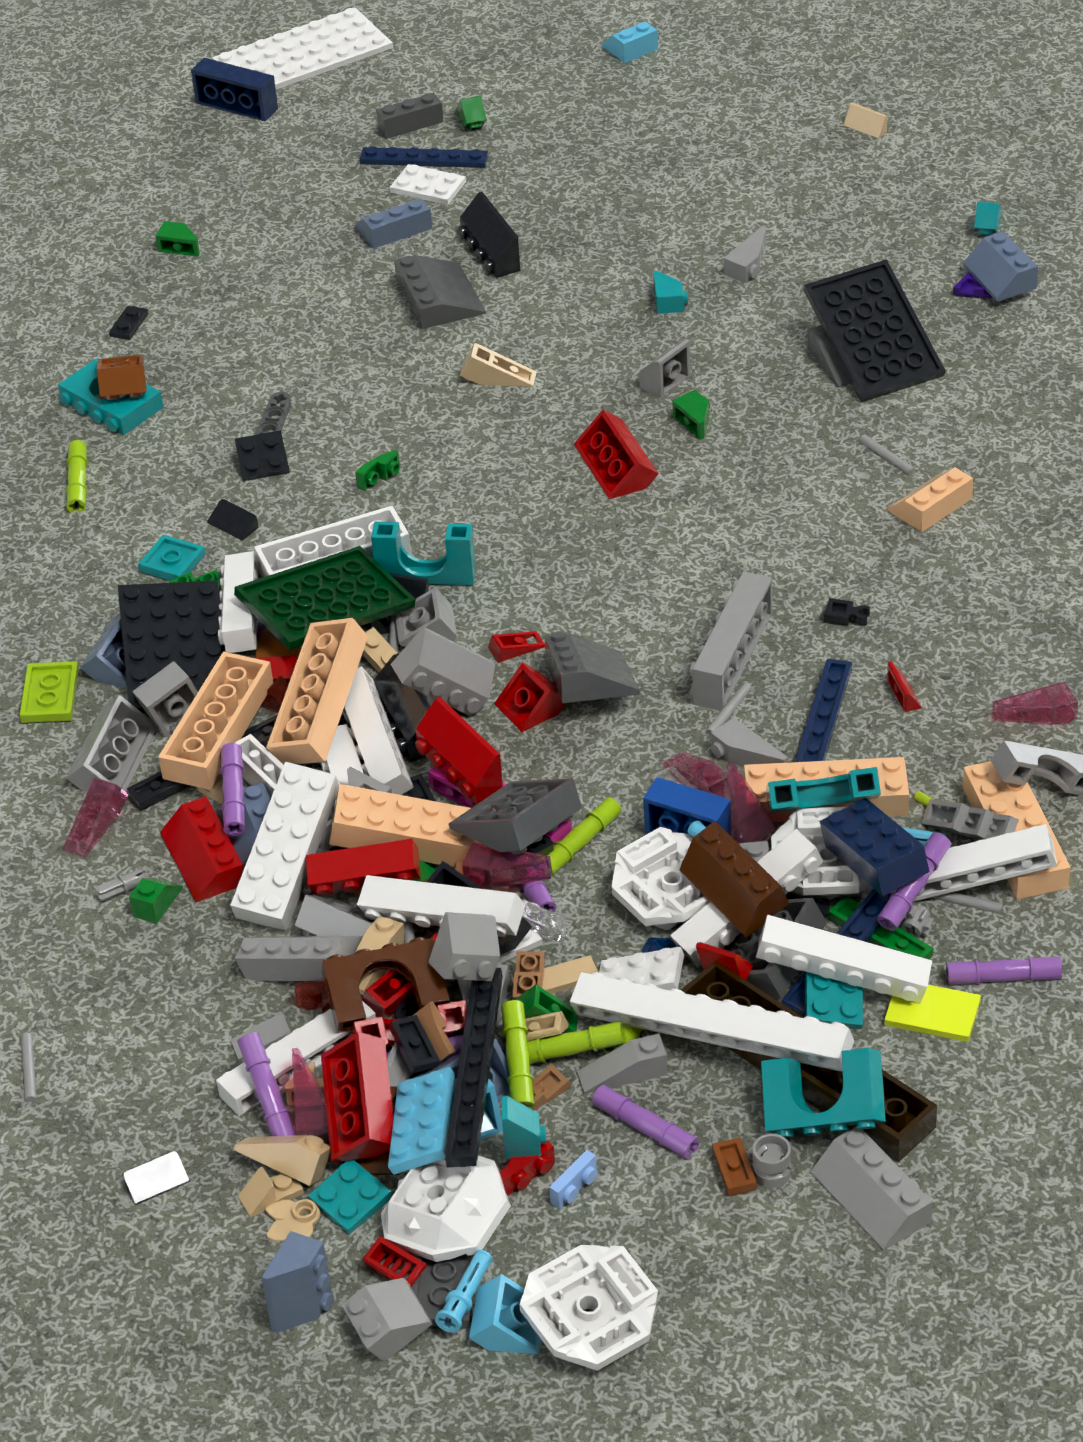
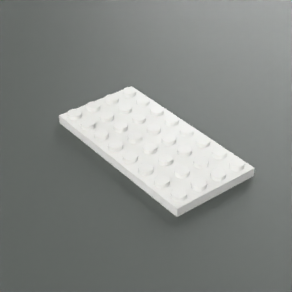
(311, 48)

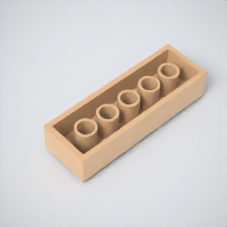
(317, 692)
(214, 719)
(891, 773)
(988, 791)
(379, 817)

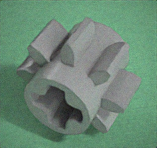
(917, 921)

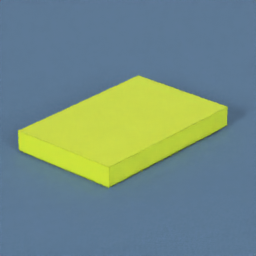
(940, 1013)

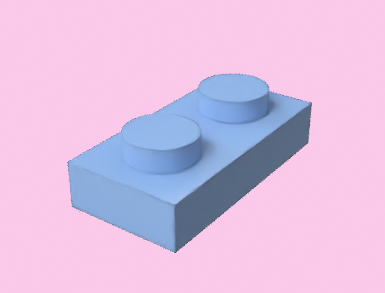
(567, 1186)

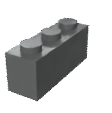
(409, 115)

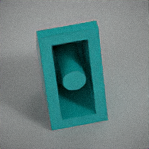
(987, 218)
(668, 294)
(521, 1129)

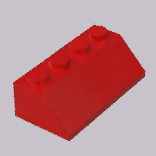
(615, 456)
(459, 752)
(202, 850)
(358, 1098)

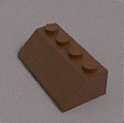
(732, 879)

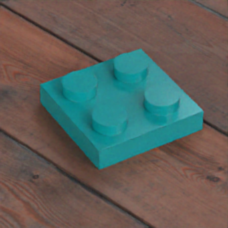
(171, 558)
(833, 1001)
(350, 1196)

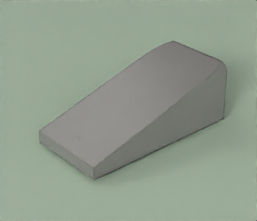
(269, 1031)

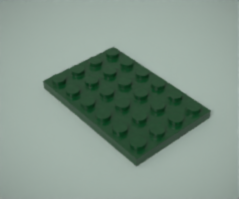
(324, 590)

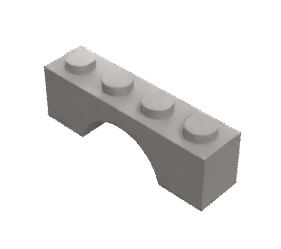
(1019, 761)

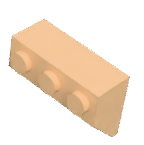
(934, 499)

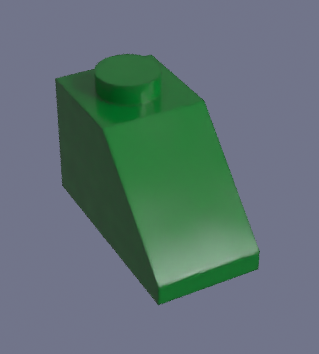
(471, 112)
(177, 239)
(692, 412)
(153, 898)
(540, 1002)

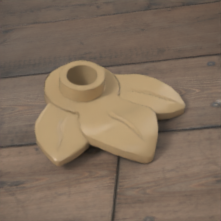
(289, 1218)

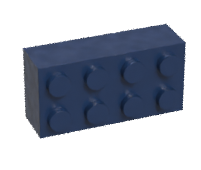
(234, 89)
(874, 846)

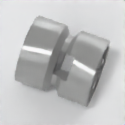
(772, 1160)

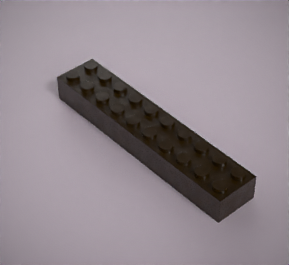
(907, 1113)

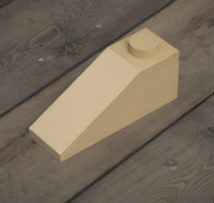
(491, 368)
(376, 936)
(295, 1156)

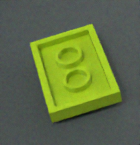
(49, 692)

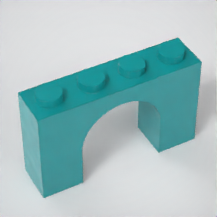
(117, 414)
(453, 568)
(845, 788)
(858, 1105)

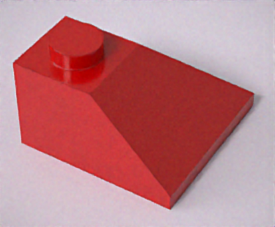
(529, 698)

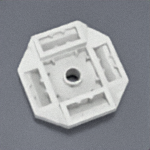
(832, 877)
(651, 883)
(446, 1209)
(594, 1280)

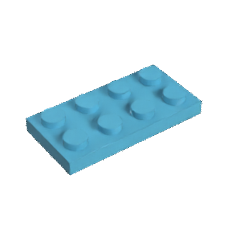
(421, 1120)

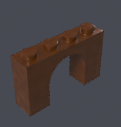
(345, 973)

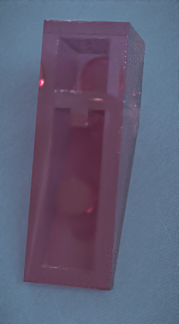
(1040, 706)
(701, 773)
(749, 814)
(95, 816)
(500, 869)
(308, 1099)

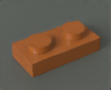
(734, 1166)

